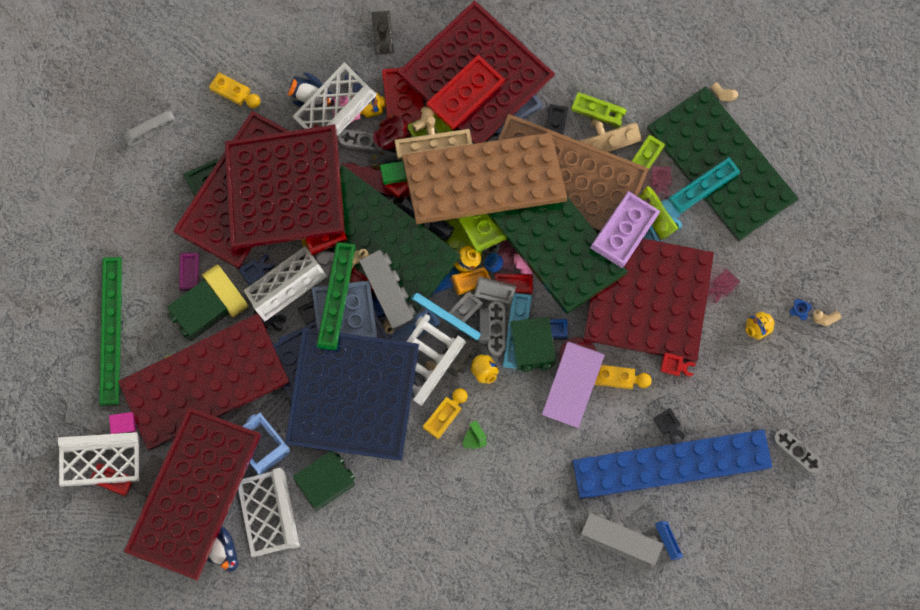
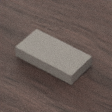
(494, 290)

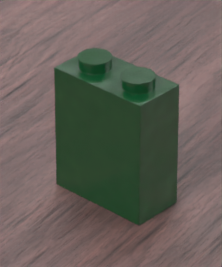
(197, 310)
(532, 344)
(324, 480)

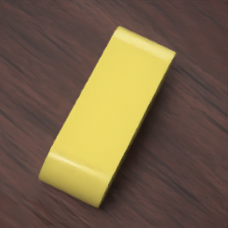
(225, 290)

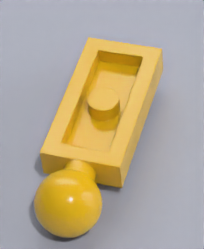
(234, 91)
(621, 377)
(445, 413)

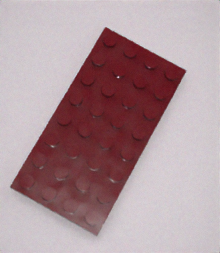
(207, 216)
(206, 376)
(192, 493)

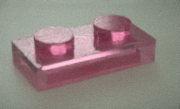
(507, 253)

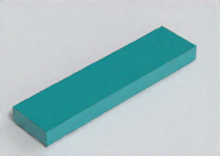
(704, 185)

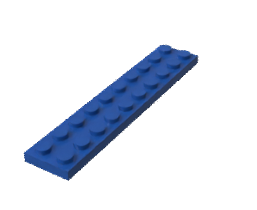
(672, 464)

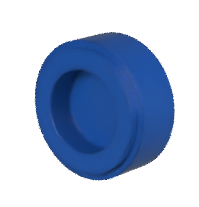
(493, 262)

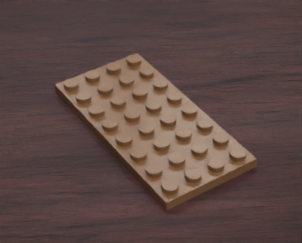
(591, 176)
(484, 178)

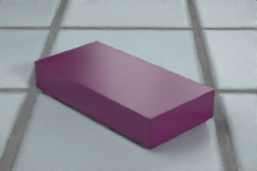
(188, 271)

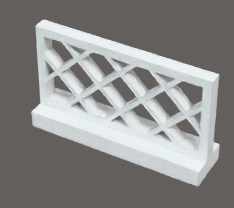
(347, 112)
(285, 292)
(93, 443)
(284, 508)

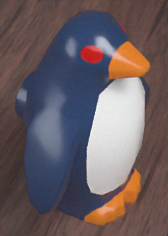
(305, 88)
(224, 552)

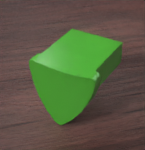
(474, 437)

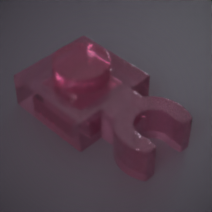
(662, 179)
(724, 284)

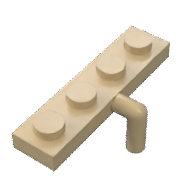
(614, 138)
(432, 141)

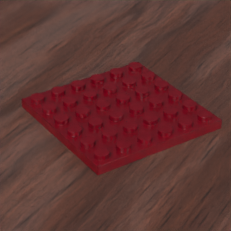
(470, 35)
(284, 187)
(656, 304)

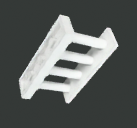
(442, 361)

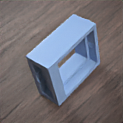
(276, 455)

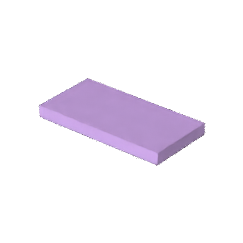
(625, 229)
(573, 384)

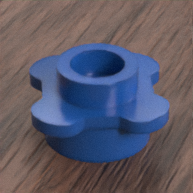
(806, 307)

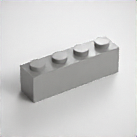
(388, 291)
(622, 540)

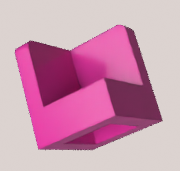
(122, 423)

